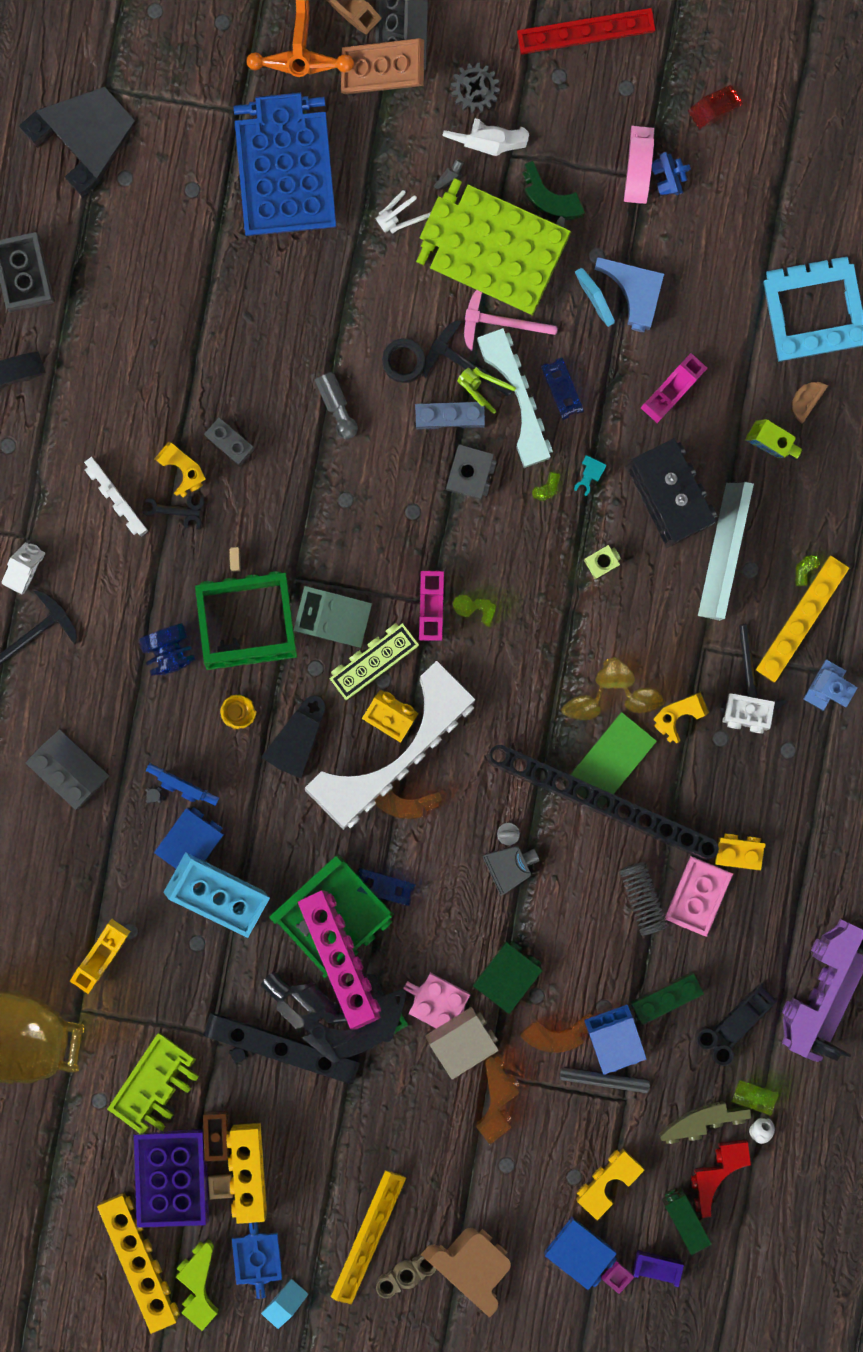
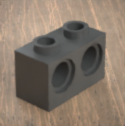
(229, 441)

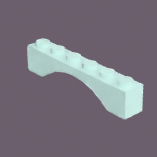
(497, 353)

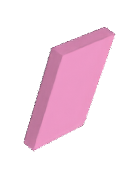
(698, 896)

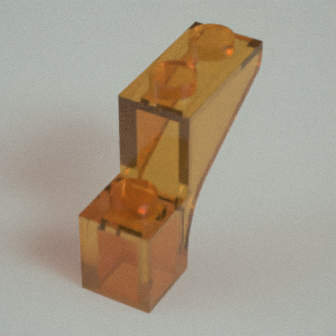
(502, 1090)

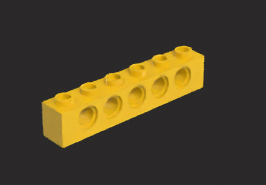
(155, 1318)

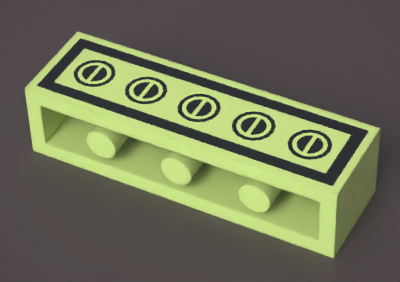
(374, 661)

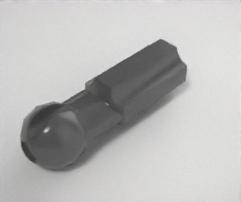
(335, 402)

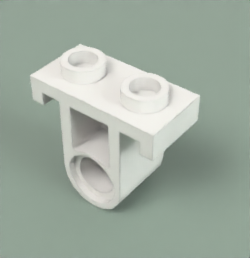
(22, 567)

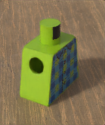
(766, 437)

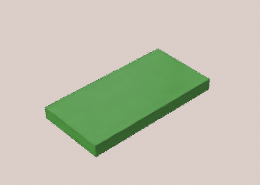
(613, 757)

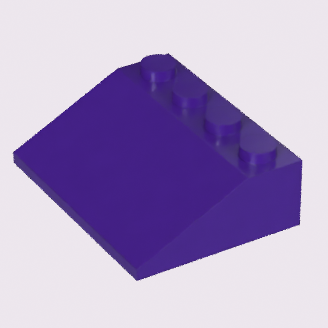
(171, 1179)

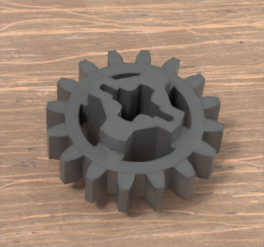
(466, 83)

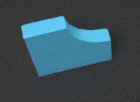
(596, 296)

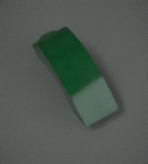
(547, 202)

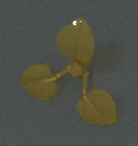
(614, 675)

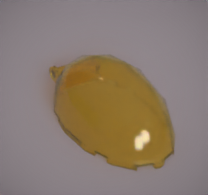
(34, 1039)

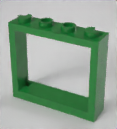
(248, 655)

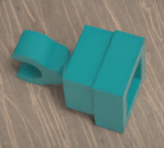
(592, 471)

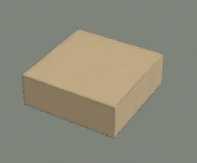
(235, 564)
(219, 1186)

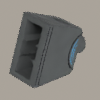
(509, 867)

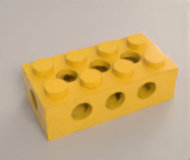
(247, 1209)

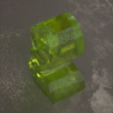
(465, 607)

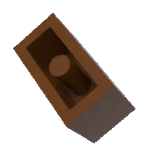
(215, 1135)

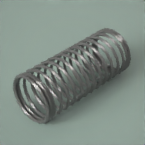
(639, 867)

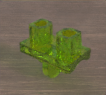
(755, 1097)

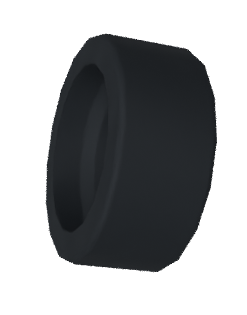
(399, 343)

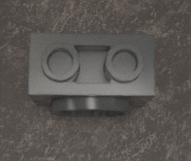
(481, 464)

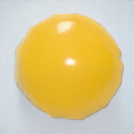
(237, 711)

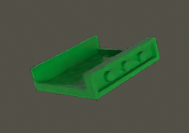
(360, 911)

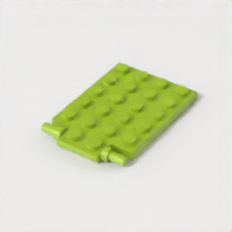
(492, 246)

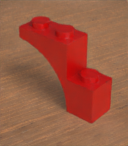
(706, 1180)

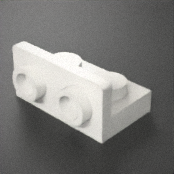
(749, 713)

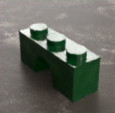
(668, 998)

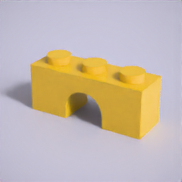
(621, 1167)

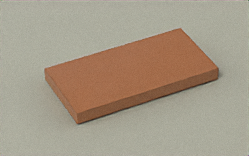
(384, 66)

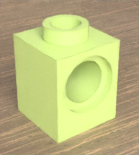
(593, 566)

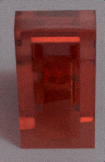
(714, 106)

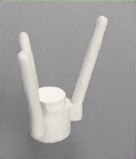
(387, 217)

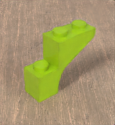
(194, 1276)

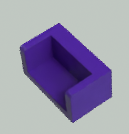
(658, 1267)

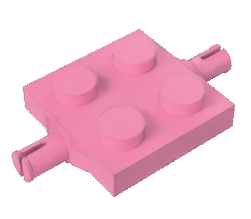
(436, 1000)

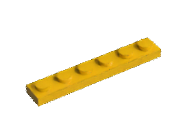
(802, 619)
(368, 1237)

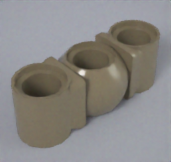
(398, 1283)

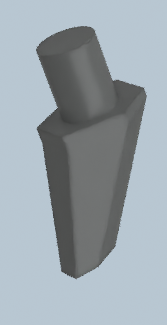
(448, 176)

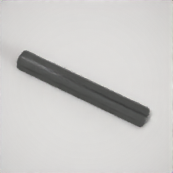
(605, 1080)

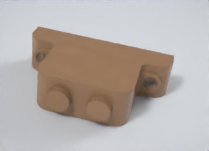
(472, 1266)

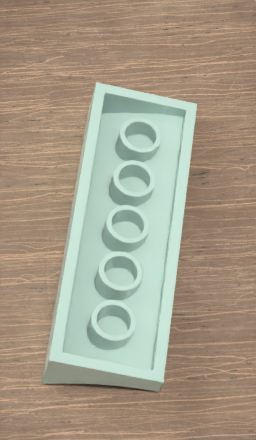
(725, 550)

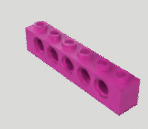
(311, 909)

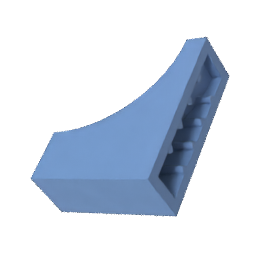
(640, 290)

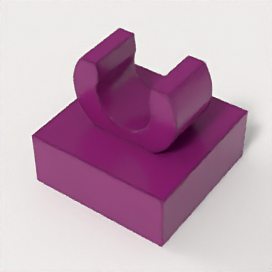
(617, 1277)

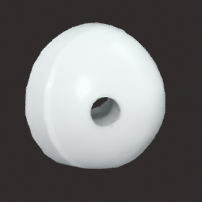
(762, 1130)

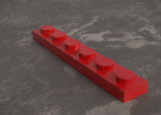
(586, 31)

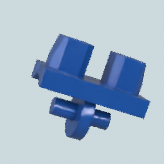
(666, 164)

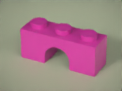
(431, 605)

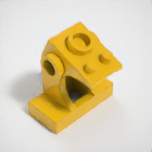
(172, 455)
(691, 705)

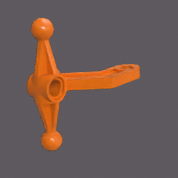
(313, 61)

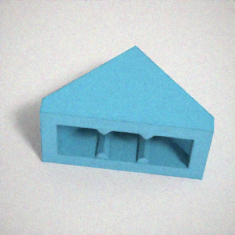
(285, 1304)

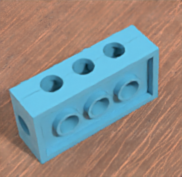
(218, 909)

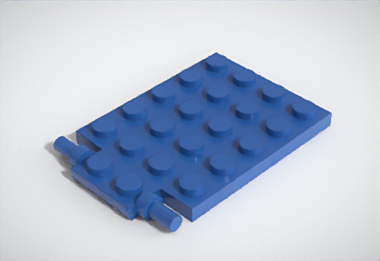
(284, 165)

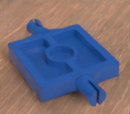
(189, 790)
(257, 1259)

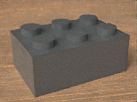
(24, 273)

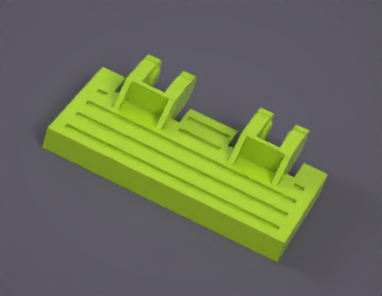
(150, 1084)

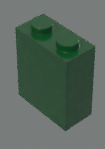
(508, 976)
(686, 1220)

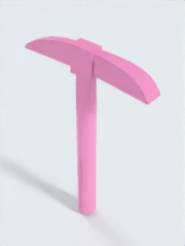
(474, 316)

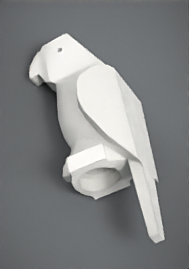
(491, 139)

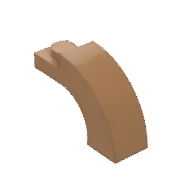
(357, 13)

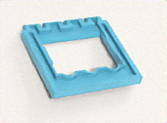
(822, 340)

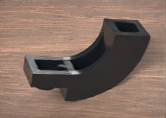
(20, 368)

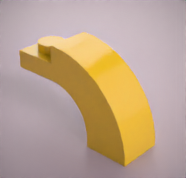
(100, 956)

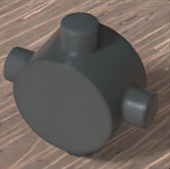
(153, 795)
(303, 927)

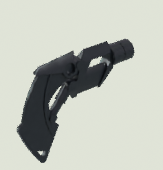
(328, 1041)

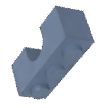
(449, 415)

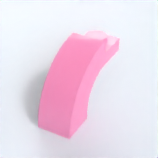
(639, 164)

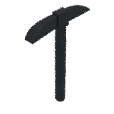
(441, 348)
(57, 615)
(748, 667)

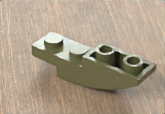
(694, 1122)

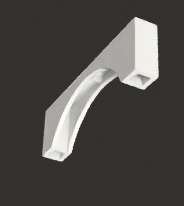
(347, 797)

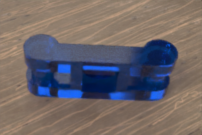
(562, 388)
(385, 886)

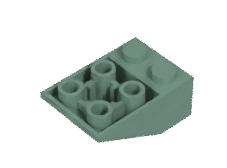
(332, 617)

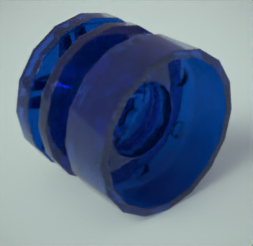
(167, 650)

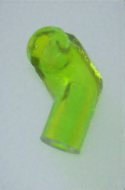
(547, 490)
(804, 567)

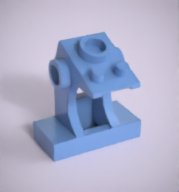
(830, 685)

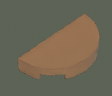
(806, 399)

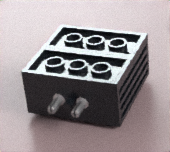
(671, 492)

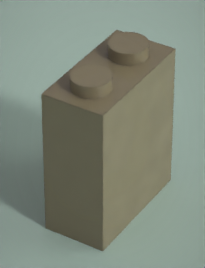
(462, 1042)

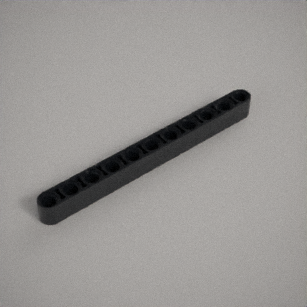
(614, 802)

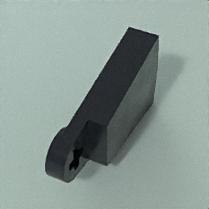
(295, 741)

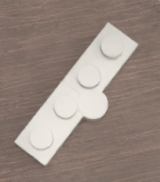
(109, 490)

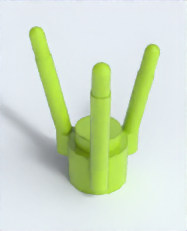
(470, 381)

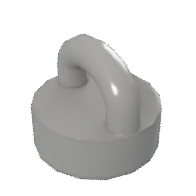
(508, 834)

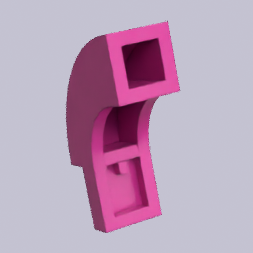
(674, 388)

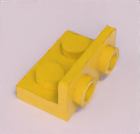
(390, 715)
(740, 852)

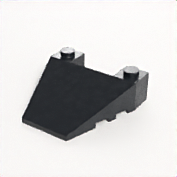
(90, 127)

